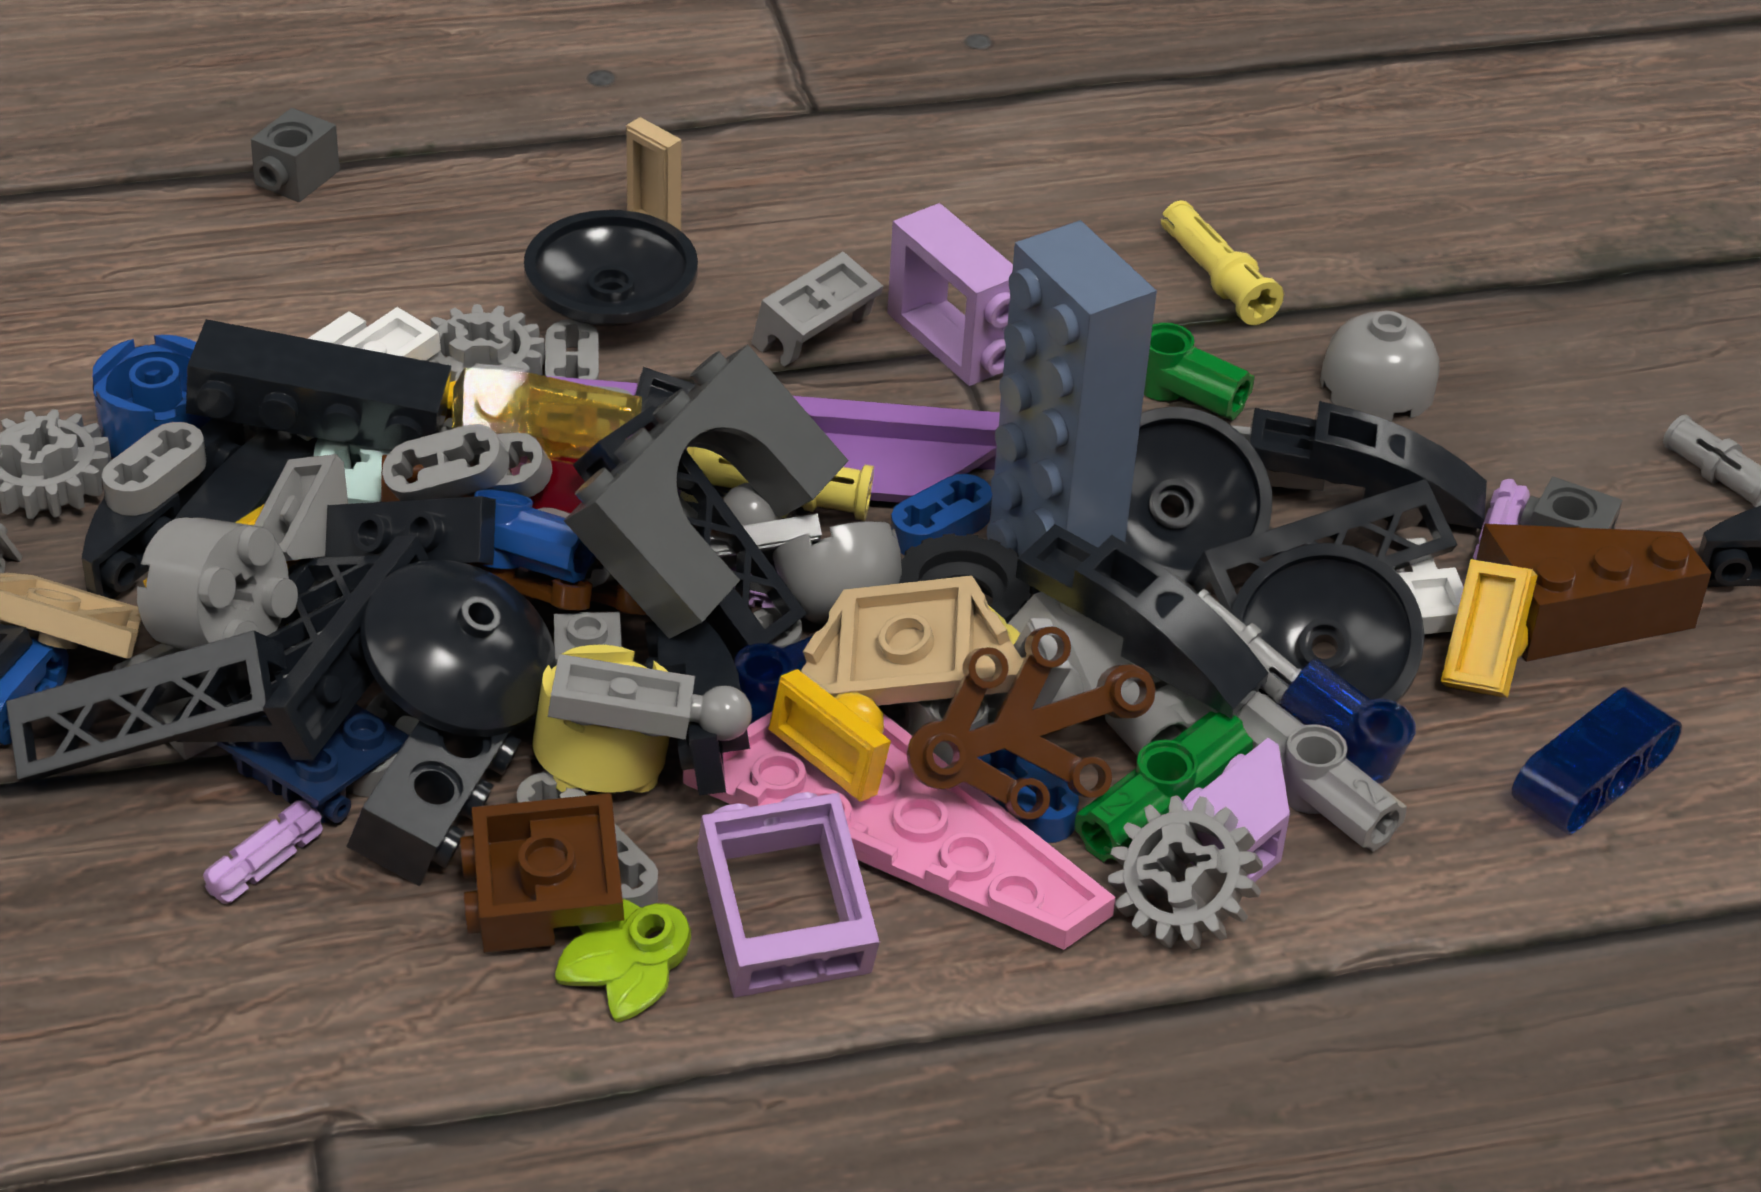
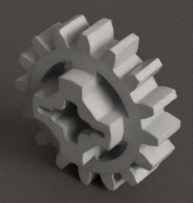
(488, 340)
(50, 463)
(1160, 856)

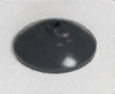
(610, 267)
(1206, 475)
(1343, 600)
(457, 647)

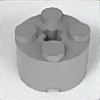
(213, 582)

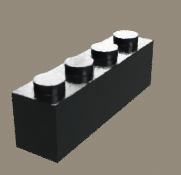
(314, 387)

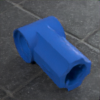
(535, 539)

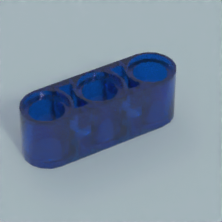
(1596, 760)

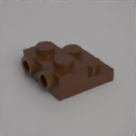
(541, 870)

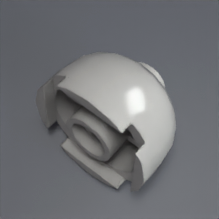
(1381, 365)
(849, 559)

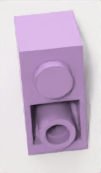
(1257, 796)

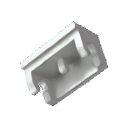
(814, 304)

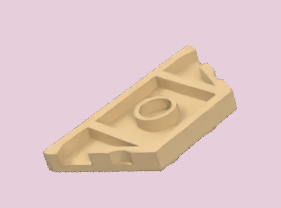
(68, 615)
(908, 641)

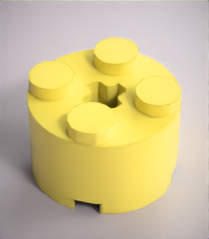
(596, 755)

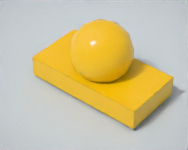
(1489, 628)
(832, 733)

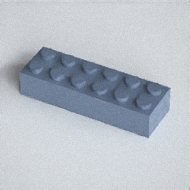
(1069, 390)

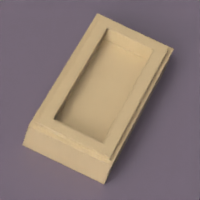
(653, 171)

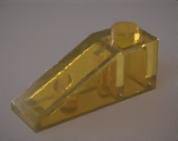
(558, 413)

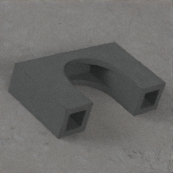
(635, 511)

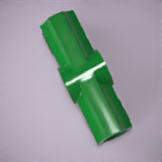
(1187, 372)
(1161, 771)

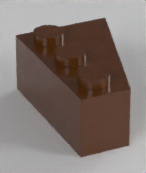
(1600, 583)

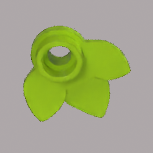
(626, 960)

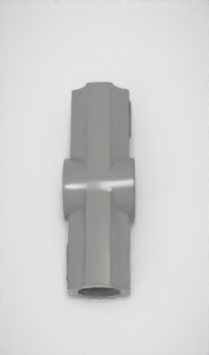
(1322, 777)

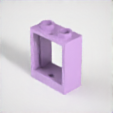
(926, 255)
(801, 954)

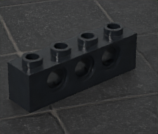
(425, 795)

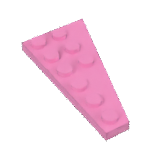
(935, 838)

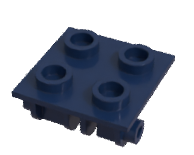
(350, 753)

